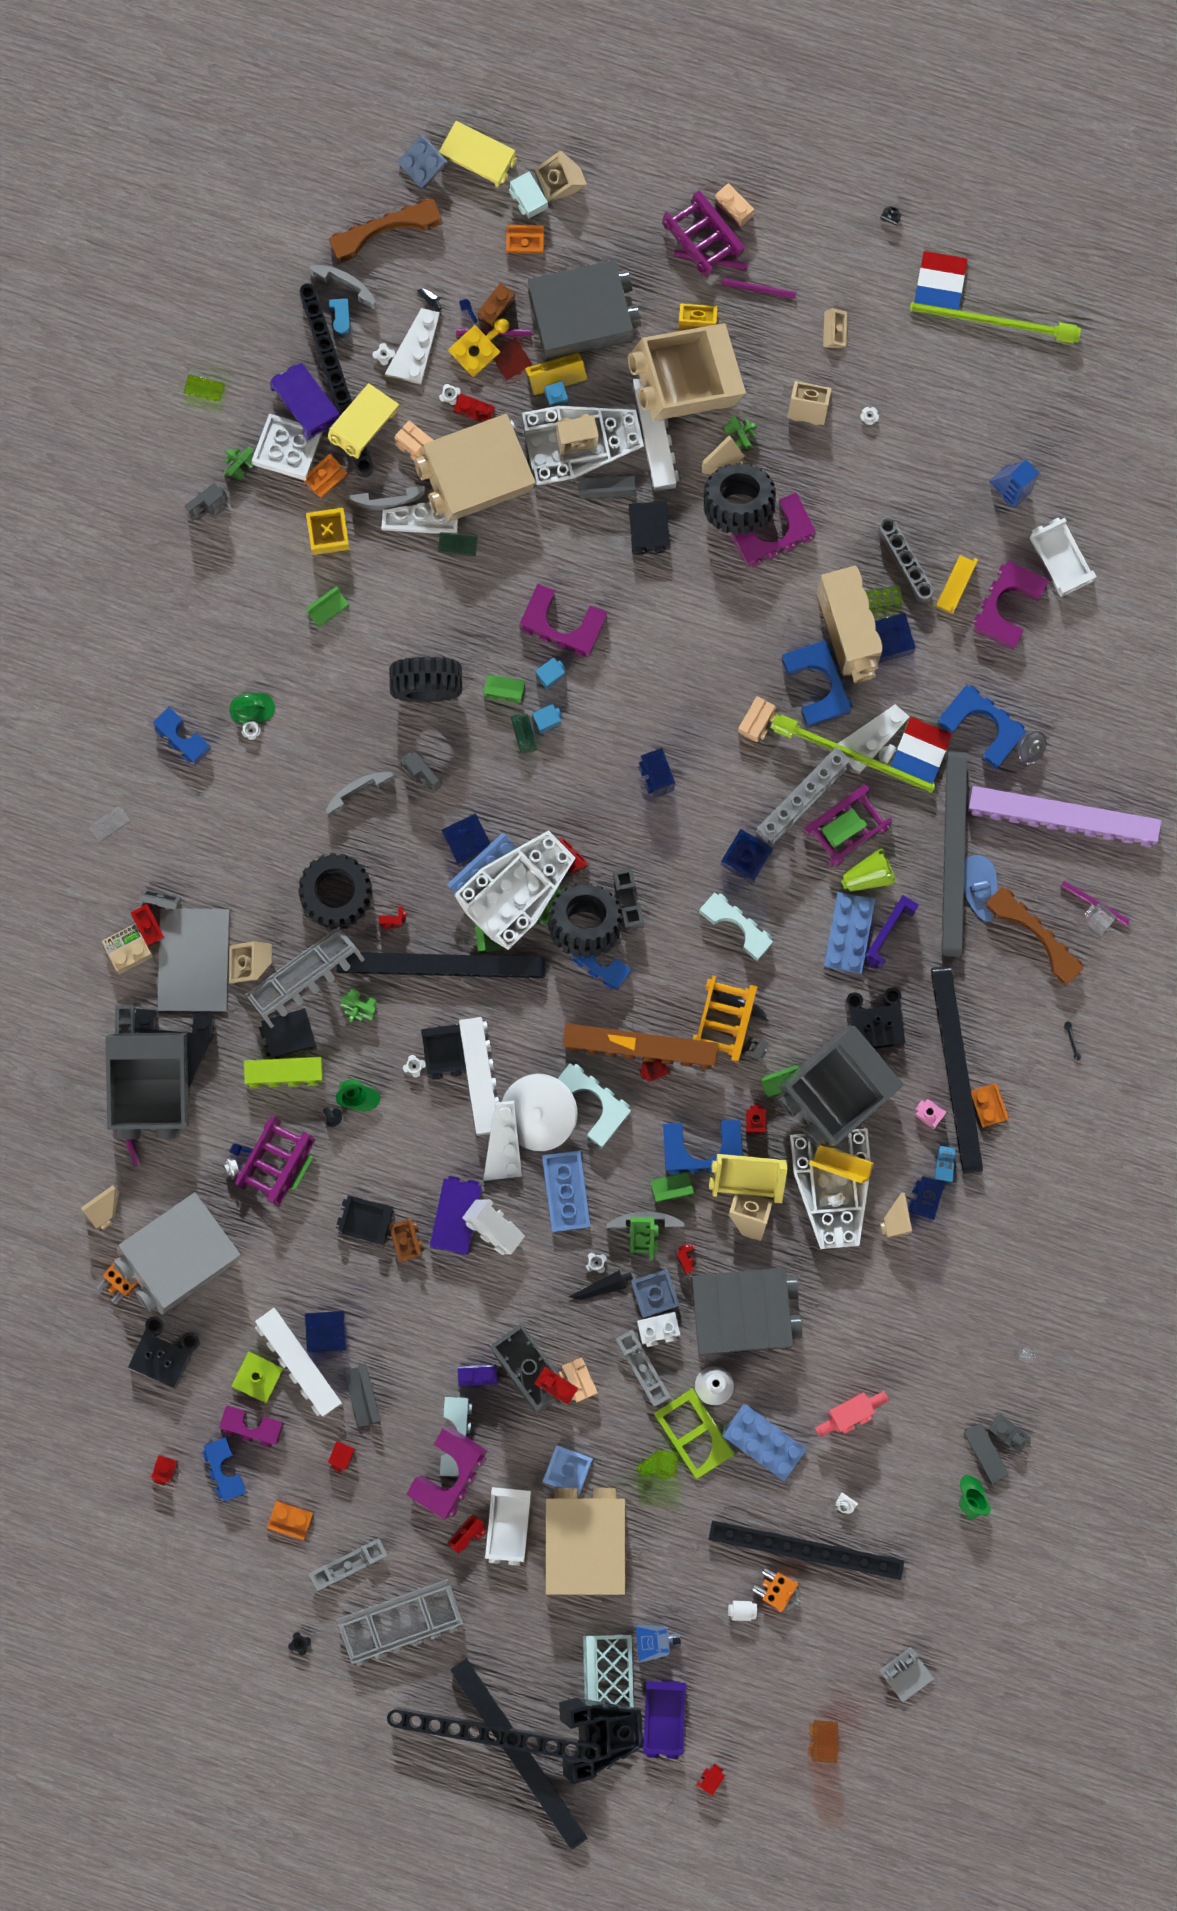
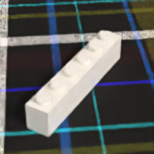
(657, 447)
(478, 1072)
(298, 1362)

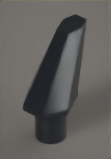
(430, 298)

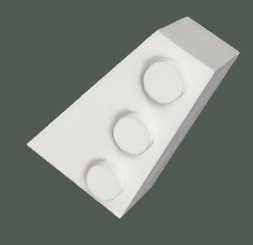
(493, 1226)

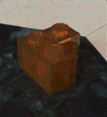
(824, 1741)

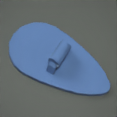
(979, 884)

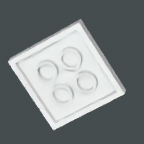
(285, 448)

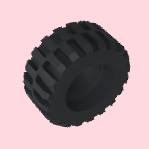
(745, 481)
(425, 679)
(335, 865)
(590, 900)

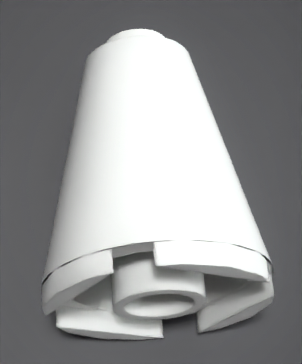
(710, 1394)

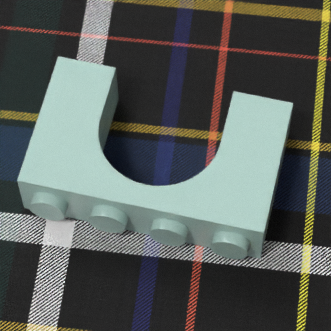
(613, 1112)

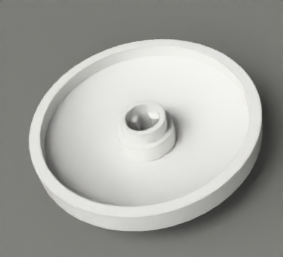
(543, 1111)

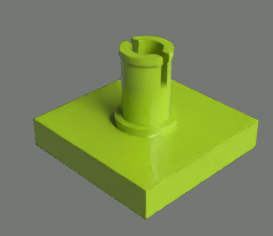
(257, 1377)

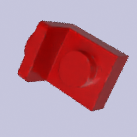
(653, 1070)
(686, 1262)
(163, 1470)

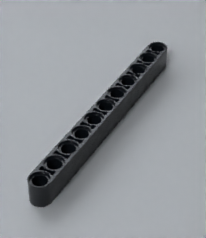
(331, 371)
(446, 965)
(956, 1069)
(484, 1738)
(522, 1760)

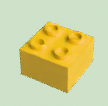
(327, 531)

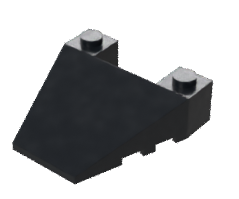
(197, 1040)
(609, 1725)

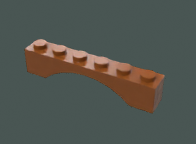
(420, 216)
(1005, 907)

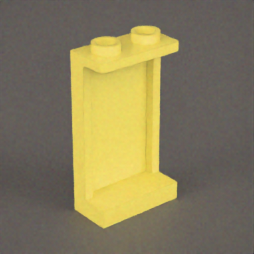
(478, 153)
(362, 420)
(749, 1176)

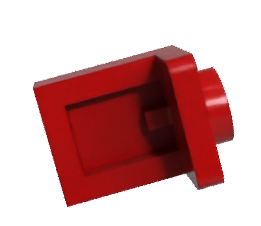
(390, 922)

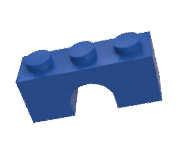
(193, 748)
(612, 975)
(216, 1454)

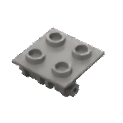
(906, 1674)

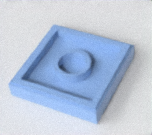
(567, 1469)

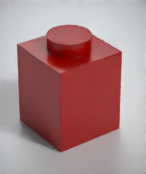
(341, 1456)

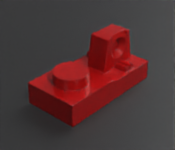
(473, 408)
(579, 862)
(147, 925)
(556, 1386)
(471, 1528)

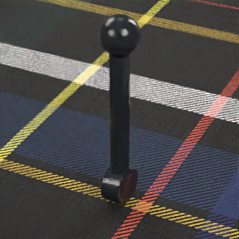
(1068, 1025)

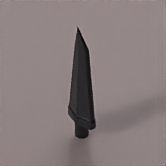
(737, 1001)
(608, 1284)

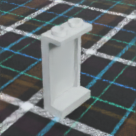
(1061, 557)
(507, 1525)

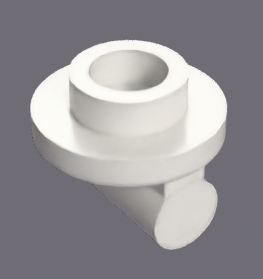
(887, 754)
(845, 1504)

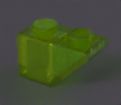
(659, 1463)

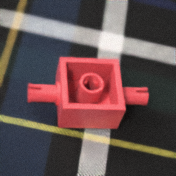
(851, 1412)

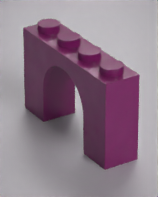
(799, 530)
(1011, 579)
(580, 641)
(468, 1457)

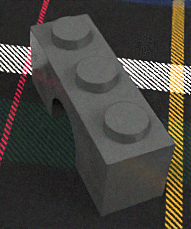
(628, 899)

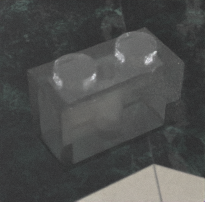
(1098, 919)

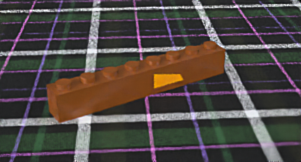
(640, 1045)

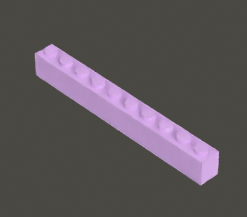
(1064, 816)

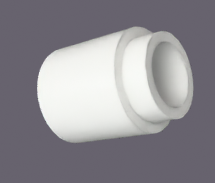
(742, 1610)

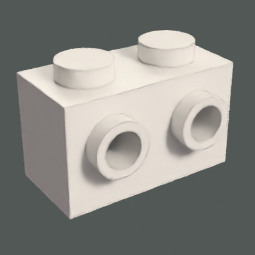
(658, 1328)

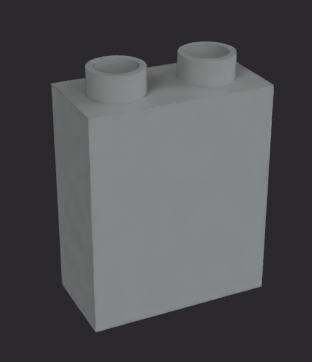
(176, 1255)

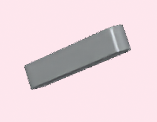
(905, 551)

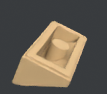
(835, 329)

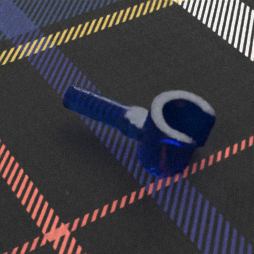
(466, 305)
(236, 1149)

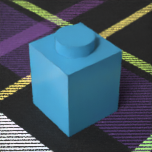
(556, 395)
(550, 673)
(547, 718)

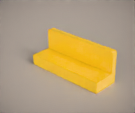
(565, 369)
(956, 584)
(842, 1164)

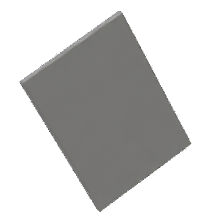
(193, 960)

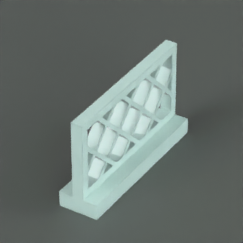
(591, 1670)

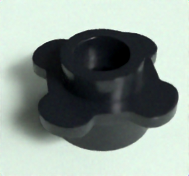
(294, 1644)

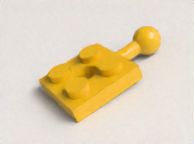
(476, 337)

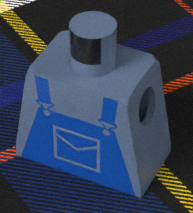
(654, 1642)

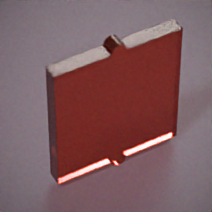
(512, 359)

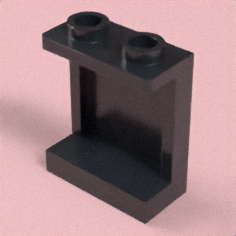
(649, 527)
(288, 1035)
(443, 1051)
(364, 1220)

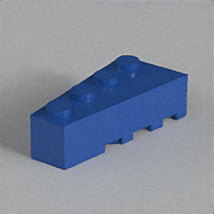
(1015, 482)

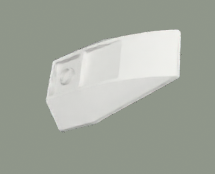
(617, 433)
(515, 889)
(832, 1225)

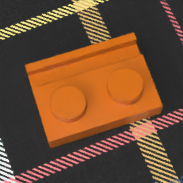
(525, 239)
(325, 476)
(989, 1105)
(290, 1520)

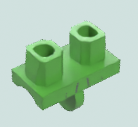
(735, 426)
(234, 469)
(356, 1008)

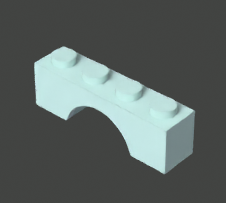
(718, 910)
(457, 1412)

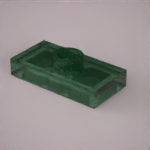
(458, 544)
(524, 733)

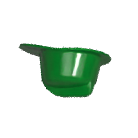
(252, 707)
(356, 1096)
(973, 1498)

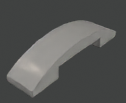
(325, 272)
(412, 496)
(379, 779)
(669, 1221)
(642, 1368)
(348, 1564)

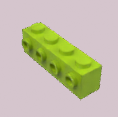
(283, 1071)

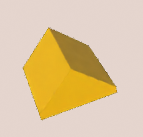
(696, 316)

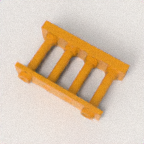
(742, 1012)

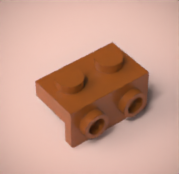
(405, 1240)

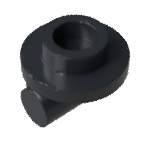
(891, 215)
(333, 1117)

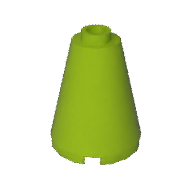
(870, 873)

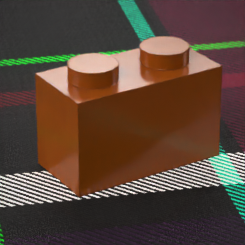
(496, 305)

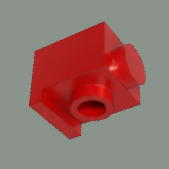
(755, 1127)
(711, 1779)

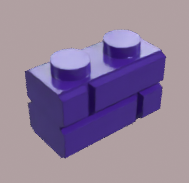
(477, 1375)

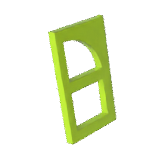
(720, 1447)

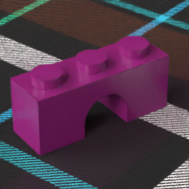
(233, 1423)

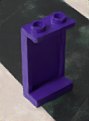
(305, 400)
(904, 905)
(449, 1228)
(664, 1719)

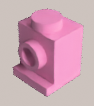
(930, 1120)

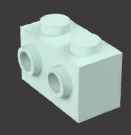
(528, 195)

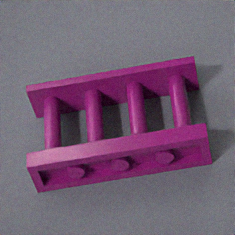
(710, 218)
(842, 807)
(285, 1176)

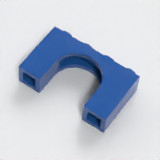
(819, 657)
(969, 703)
(679, 1160)

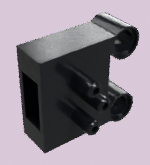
(878, 1025)
(162, 1359)

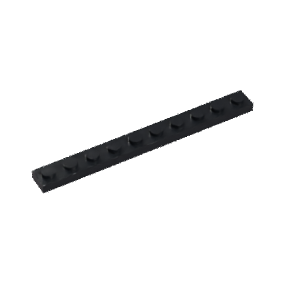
(806, 1550)

